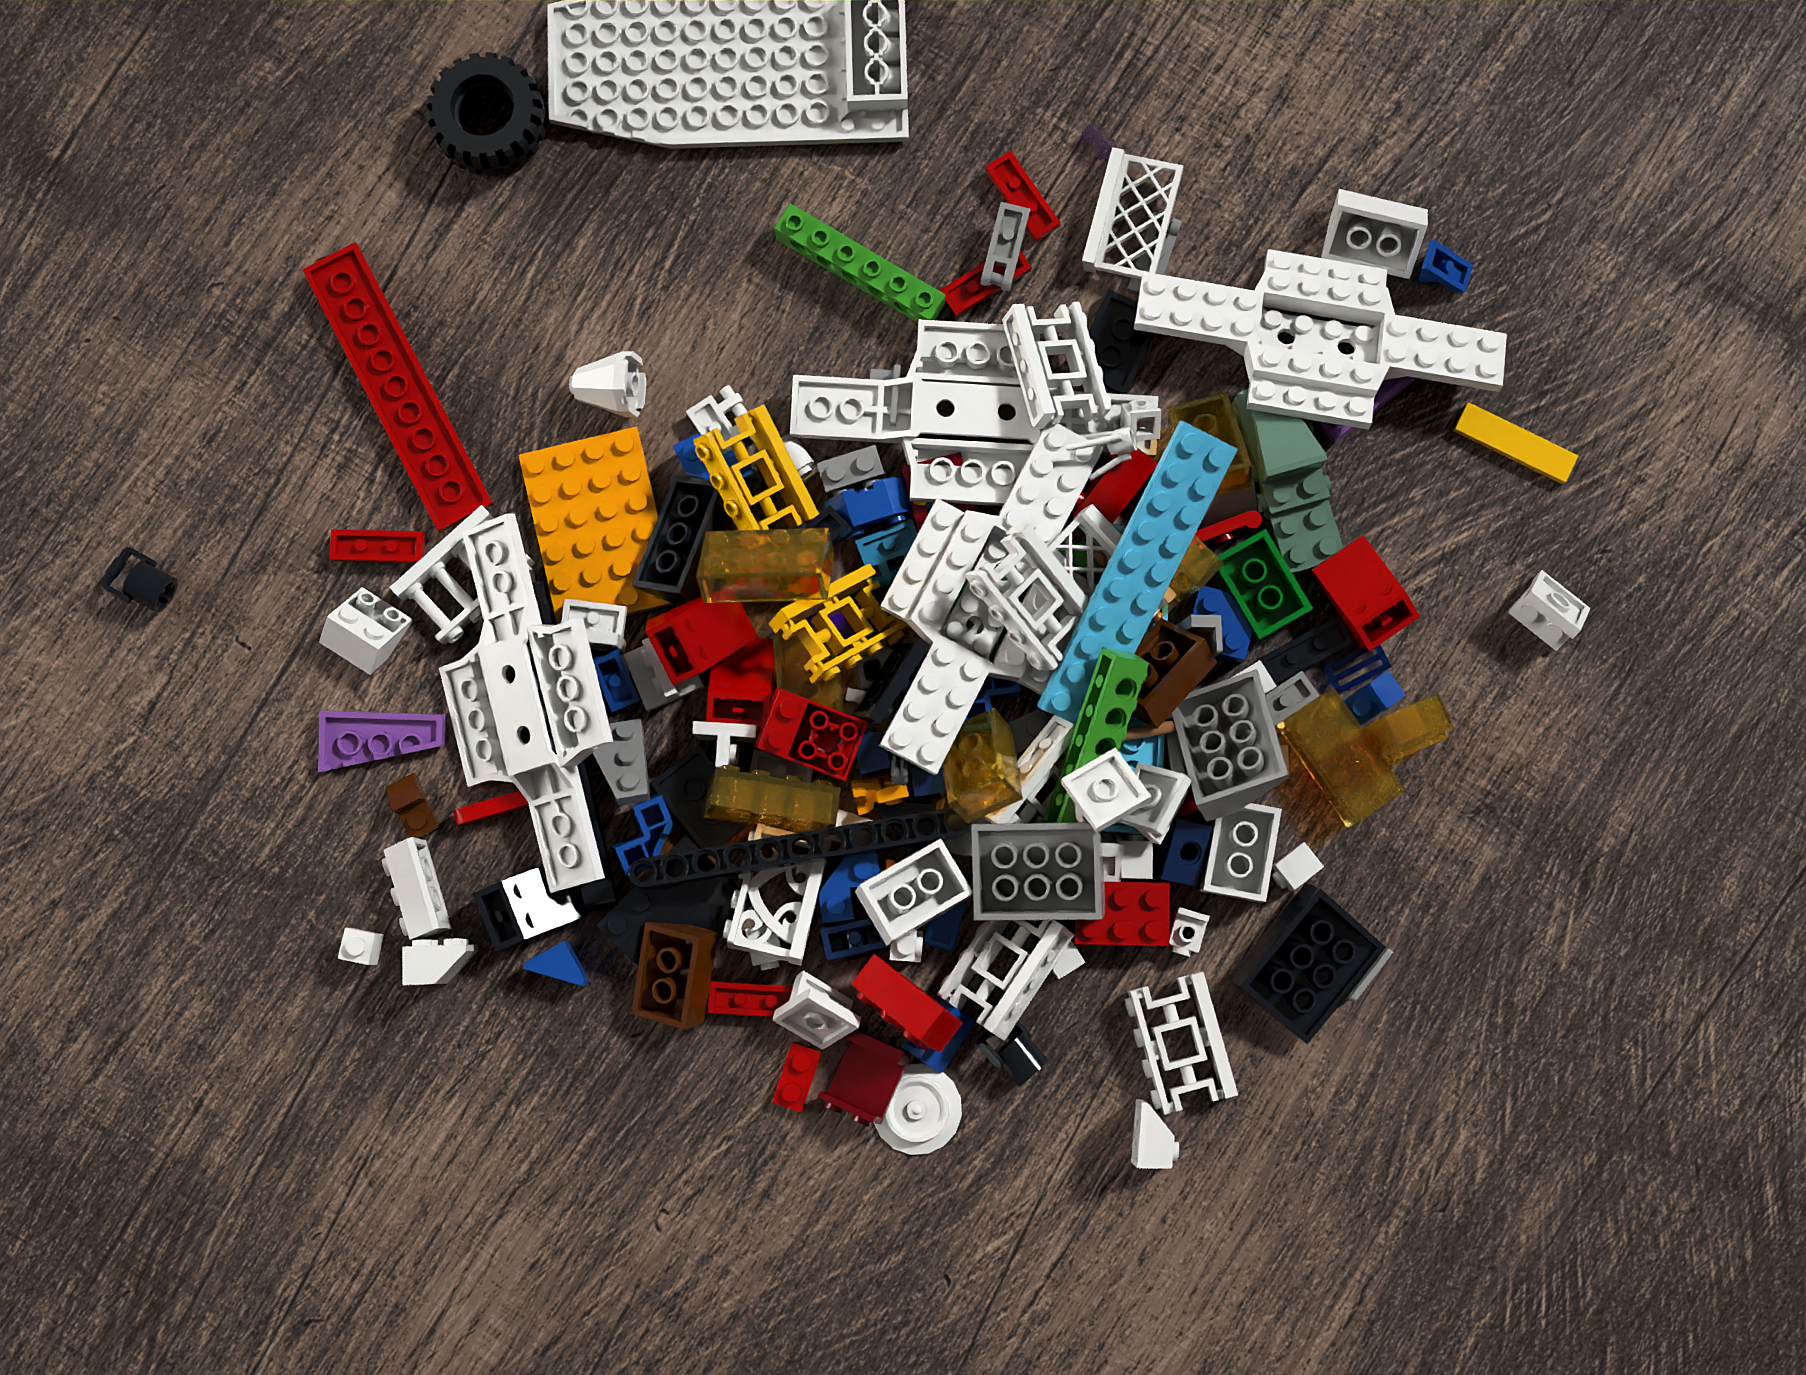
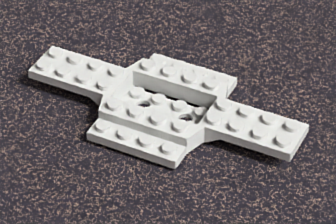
(957, 365)
(1311, 374)
(934, 576)
(492, 711)

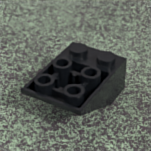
(525, 908)

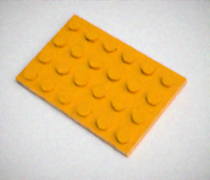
(593, 518)

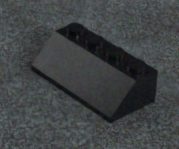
(678, 538)

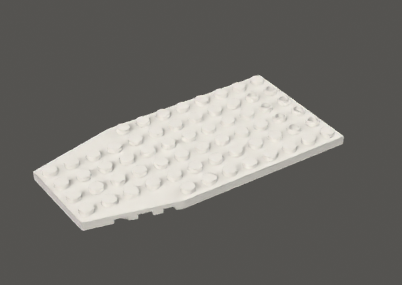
(730, 71)

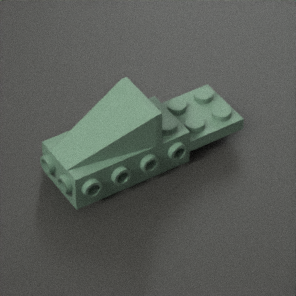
(1290, 484)

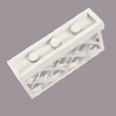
(1107, 207)
(1106, 539)

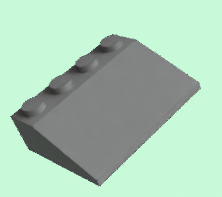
(1229, 744)
(1037, 872)

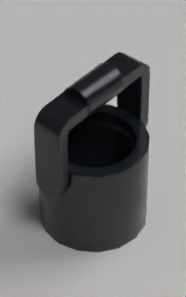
(143, 583)
(1018, 1058)

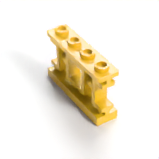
(773, 464)
(856, 645)

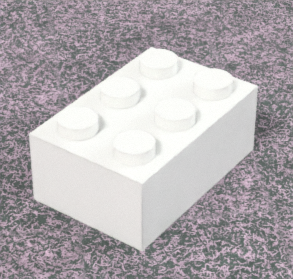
(1242, 853)
(913, 892)

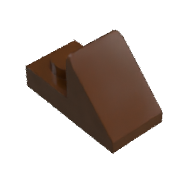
(412, 806)

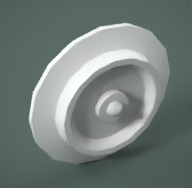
(922, 1111)

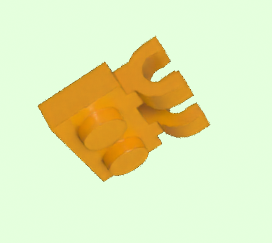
(877, 789)

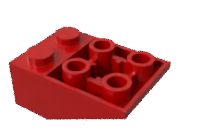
(1365, 594)
(698, 636)
(742, 685)
(810, 734)

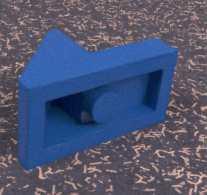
(1445, 268)
(615, 680)
(1374, 697)

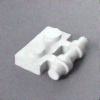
(710, 415)

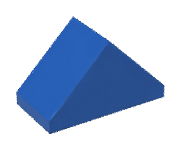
(559, 963)

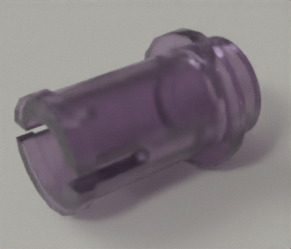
(1098, 142)

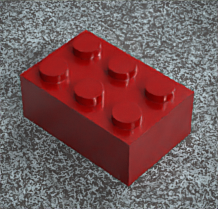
(1133, 916)
(905, 1005)

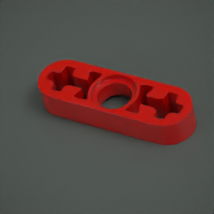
(490, 808)

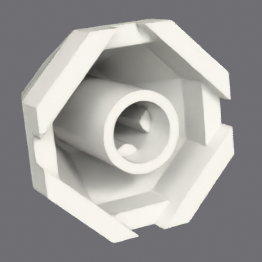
(612, 384)

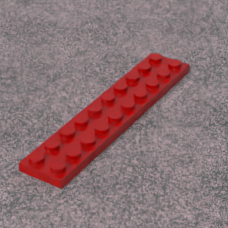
(397, 387)

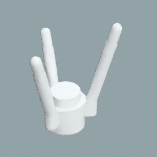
(1118, 442)

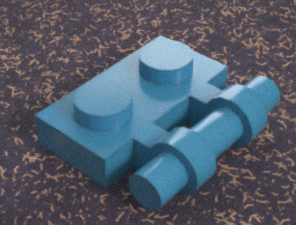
(885, 547)

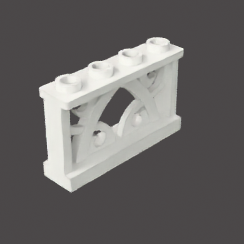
(792, 933)

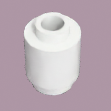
(798, 455)

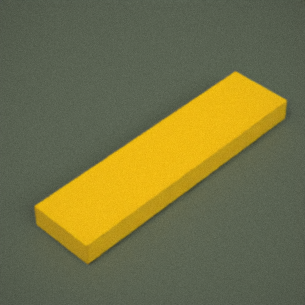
(1515, 443)

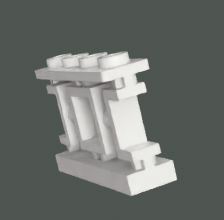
(1035, 371)
(1051, 581)
(1034, 770)
(1021, 981)
(1207, 1035)

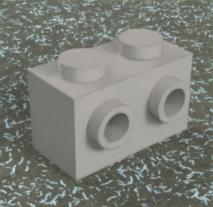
(851, 471)

